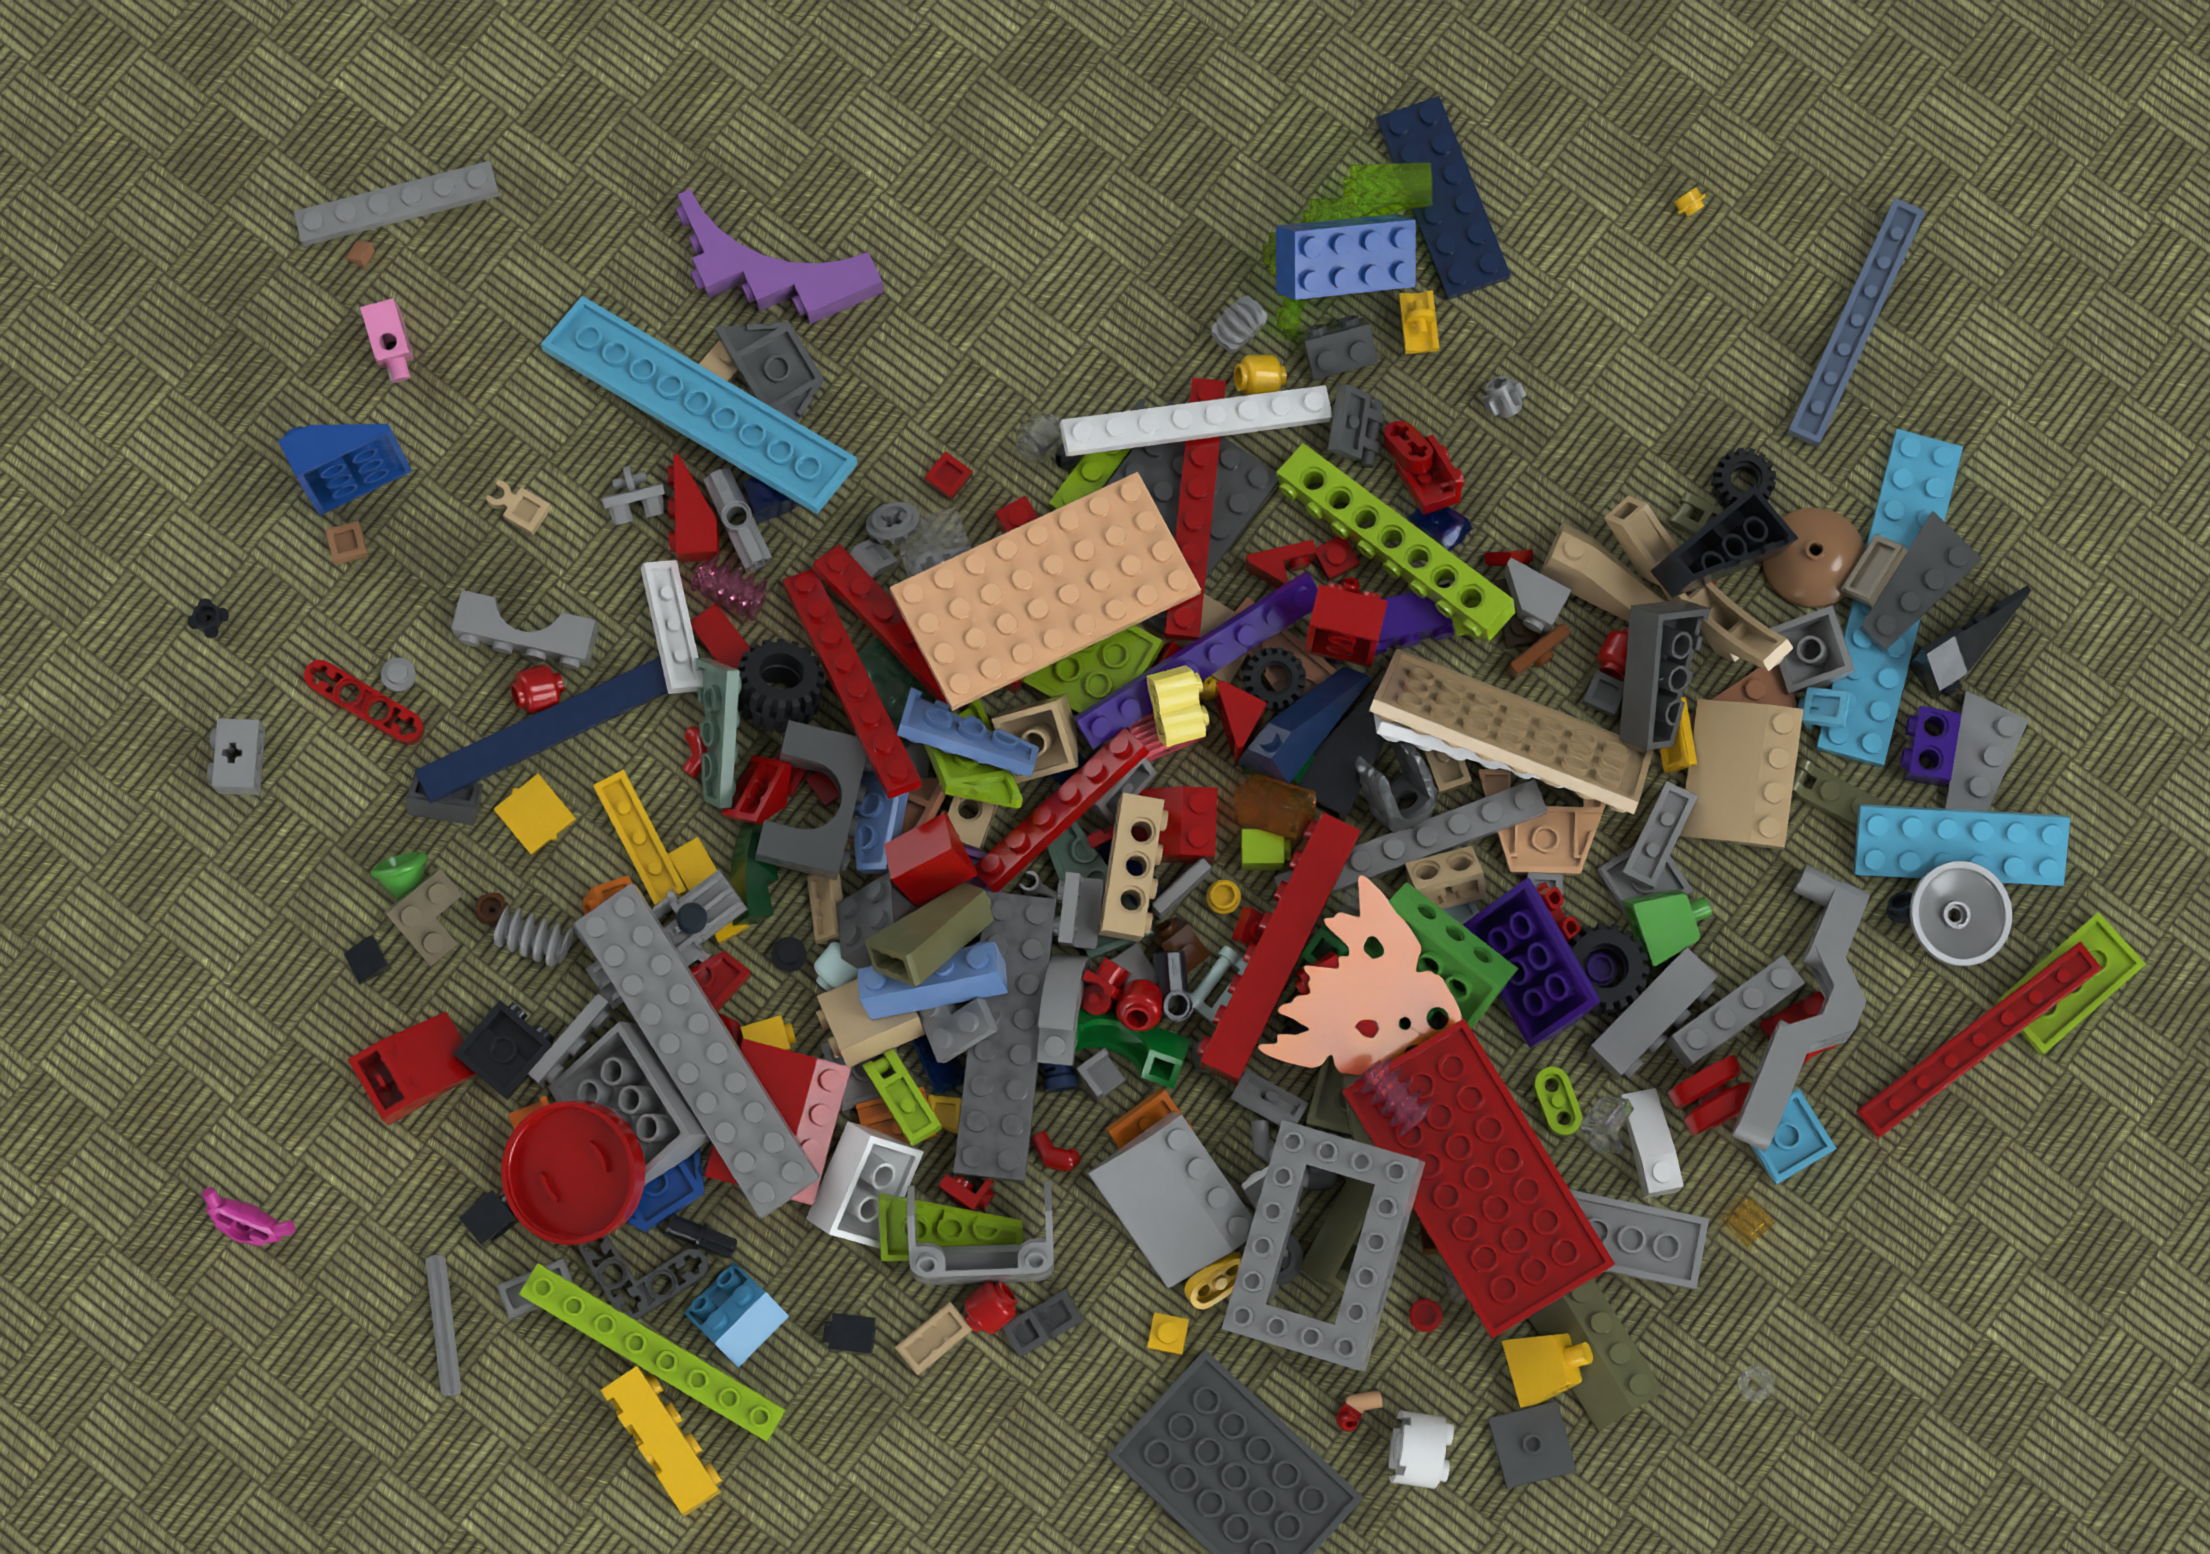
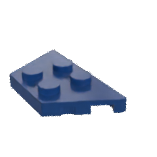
(669, 1193)

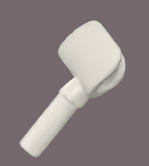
(1038, 887)

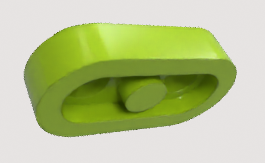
(1557, 1102)

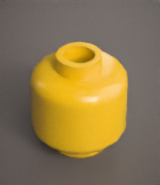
(1259, 374)

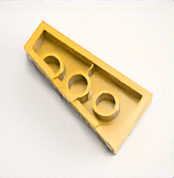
(662, 1439)

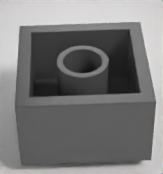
(868, 913)

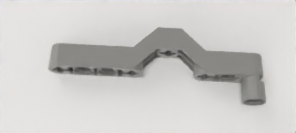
(1836, 1019)

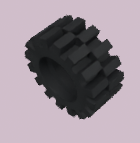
(1742, 460)
(1283, 659)

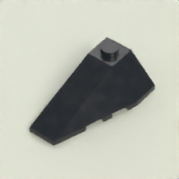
(1952, 656)

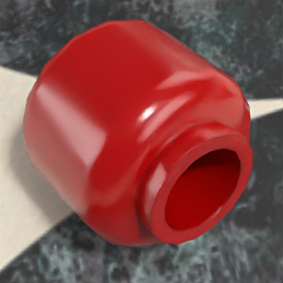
(1613, 654)
(537, 689)
(1139, 1005)
(990, 1307)

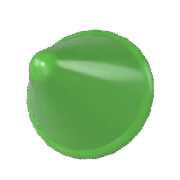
(400, 872)

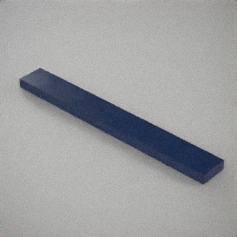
(542, 731)

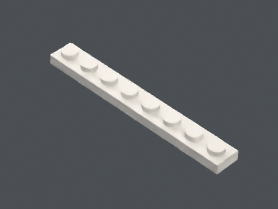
(1195, 420)

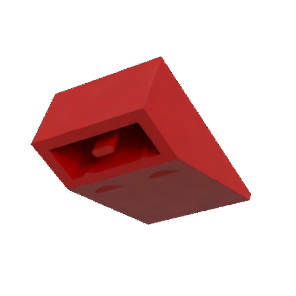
(411, 1067)

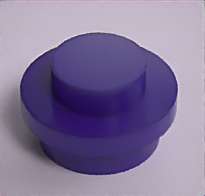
(1600, 968)

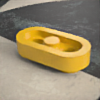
(1213, 1281)

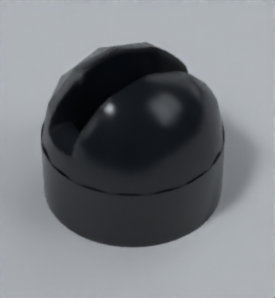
(1066, 462)

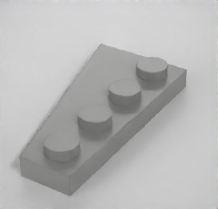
(1982, 753)

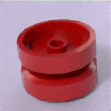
(1710, 1090)

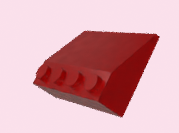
(807, 1096)

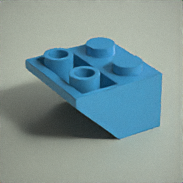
(736, 1314)

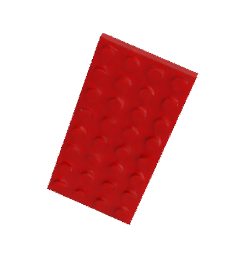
(1486, 1184)

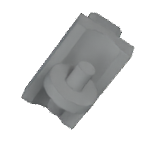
(619, 503)

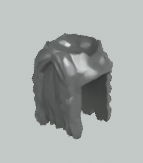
(1412, 783)

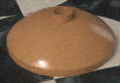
(1813, 579)

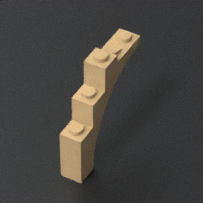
(1729, 627)

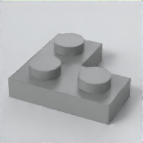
(956, 1030)

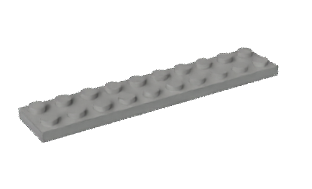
(697, 1050)

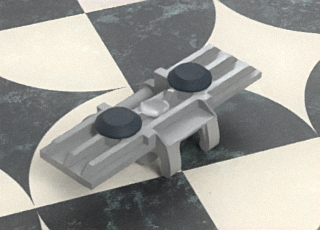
(698, 918)

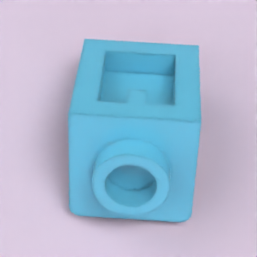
(1824, 707)

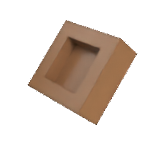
(346, 542)

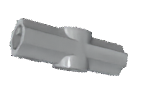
(744, 537)

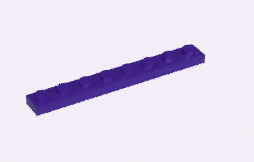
(1203, 656)

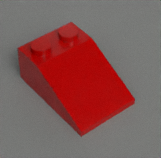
(1190, 823)

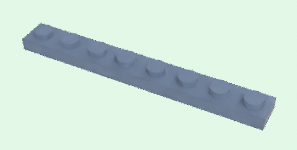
(1856, 322)

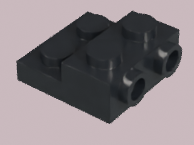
(504, 1048)

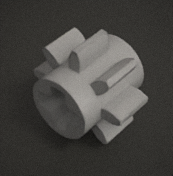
(1503, 396)

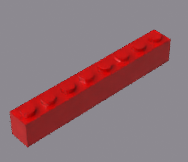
(1278, 949)

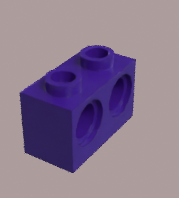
(1938, 748)

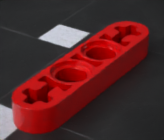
(364, 702)

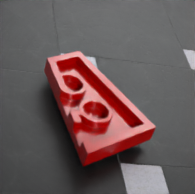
(720, 978)

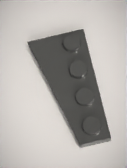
(1924, 576)

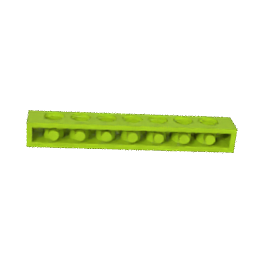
(1309, 467)
(652, 1352)

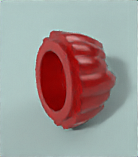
(1425, 1315)

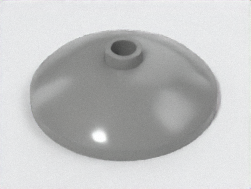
(1980, 910)

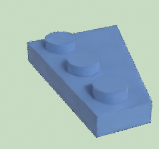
(878, 823)

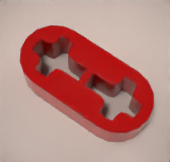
(1402, 450)

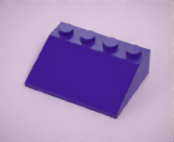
(1550, 985)

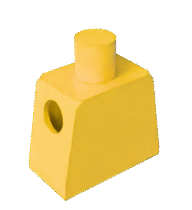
(1545, 1366)

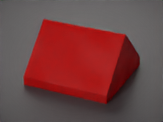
(1240, 716)
(928, 860)

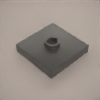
(1531, 1445)

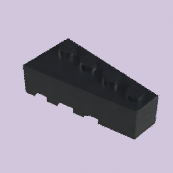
(1730, 542)

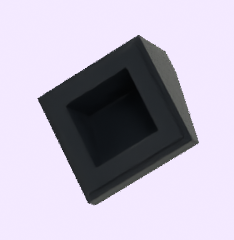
(367, 959)

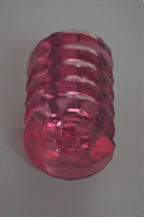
(730, 587)
(1394, 1095)

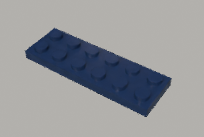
(1456, 225)

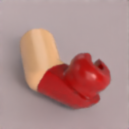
(1354, 1406)

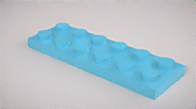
(1917, 839)

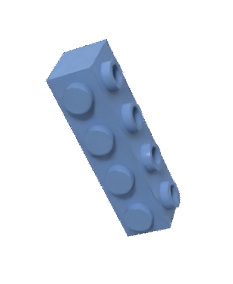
(967, 975)

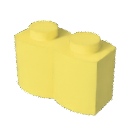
(1177, 705)

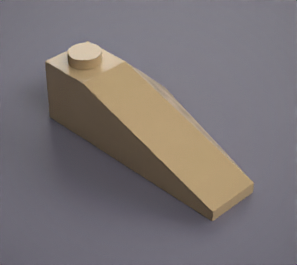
(1595, 573)

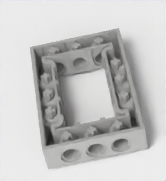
(1374, 1261)

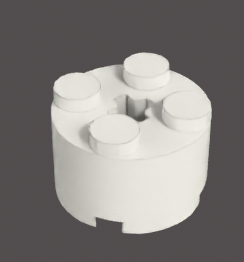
(1420, 1450)

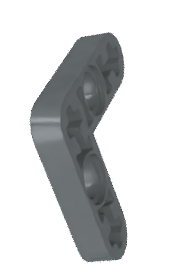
(643, 1287)

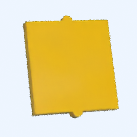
(534, 814)

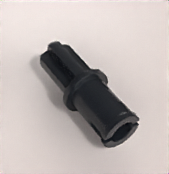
(701, 1236)

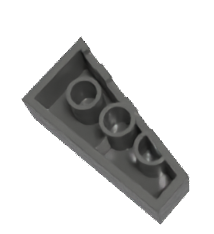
(1658, 671)

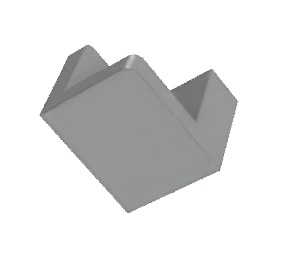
(1100, 1075)

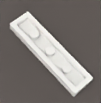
(672, 626)

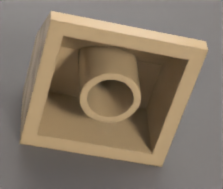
(1049, 727)

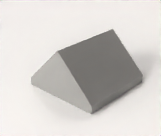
(1817, 653)

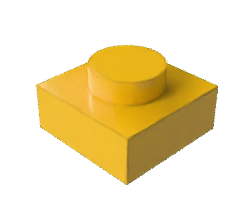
(1168, 1334)

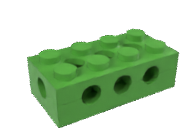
(1450, 950)

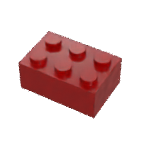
(1345, 624)

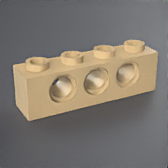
(1114, 918)

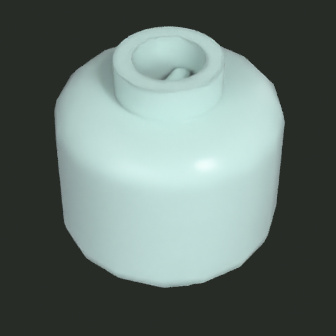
(832, 969)

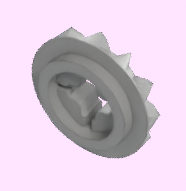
(890, 514)

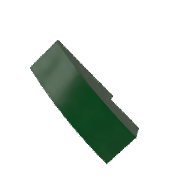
(751, 877)

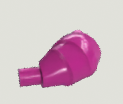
(244, 1220)

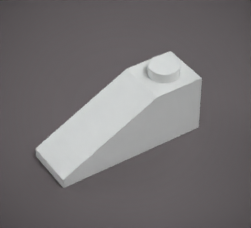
(1652, 1145)

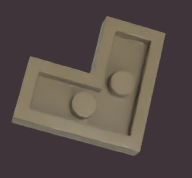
(417, 914)

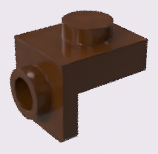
(1178, 935)

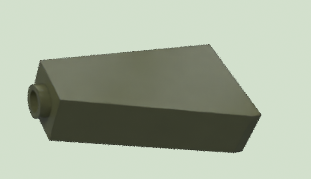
(930, 935)

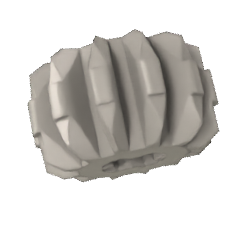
(1239, 324)

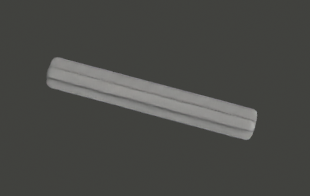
(443, 1325)

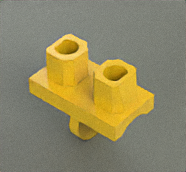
(1419, 322)

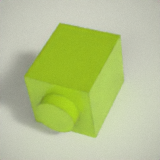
(1263, 850)

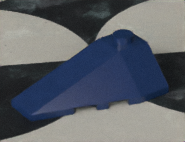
(1299, 730)

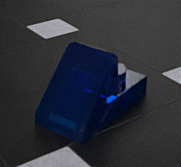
(1443, 526)

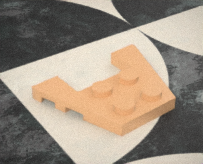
(1549, 842)

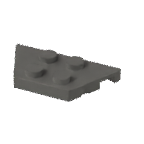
(773, 365)

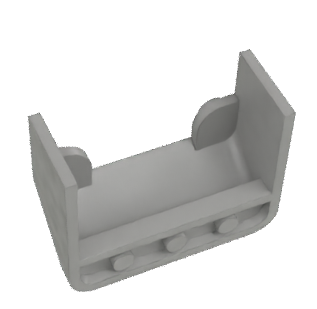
(980, 1263)

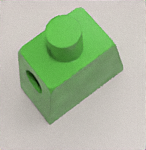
(1665, 922)

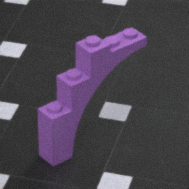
(814, 287)

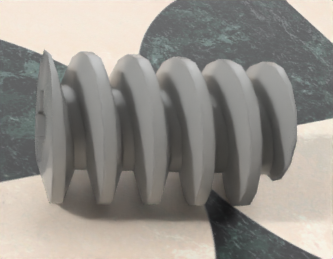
(532, 937)

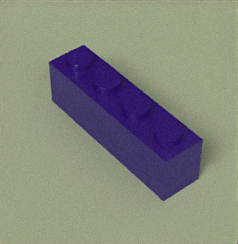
(1409, 621)

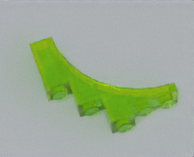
(1372, 192)

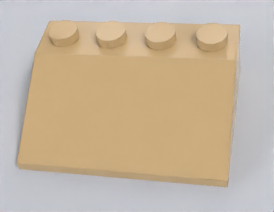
(1743, 772)

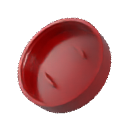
(573, 1172)

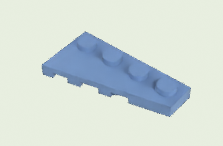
(967, 736)

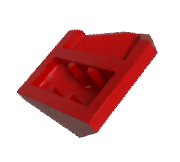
(760, 791)

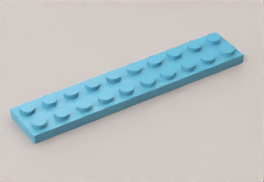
(699, 404)
(1914, 484)

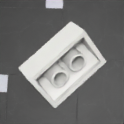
(860, 1169)

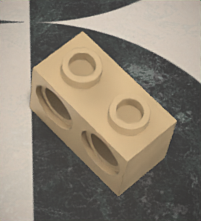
(1448, 877)

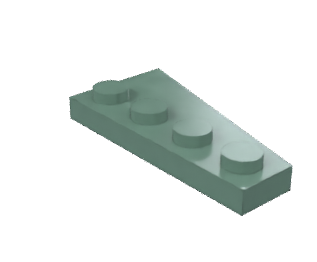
(718, 730)
(1073, 854)

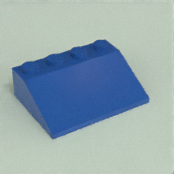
(343, 461)

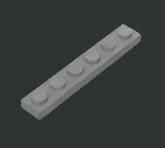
(396, 203)

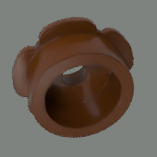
(484, 903)

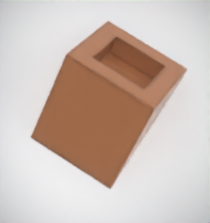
(361, 253)

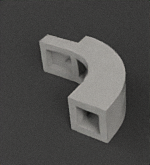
(1061, 1007)

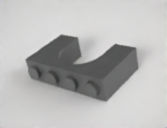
(819, 849)

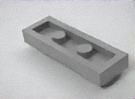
(1659, 835)
(571, 1041)

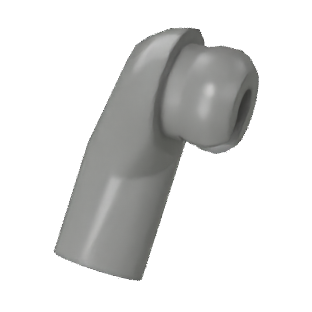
(1262, 1144)

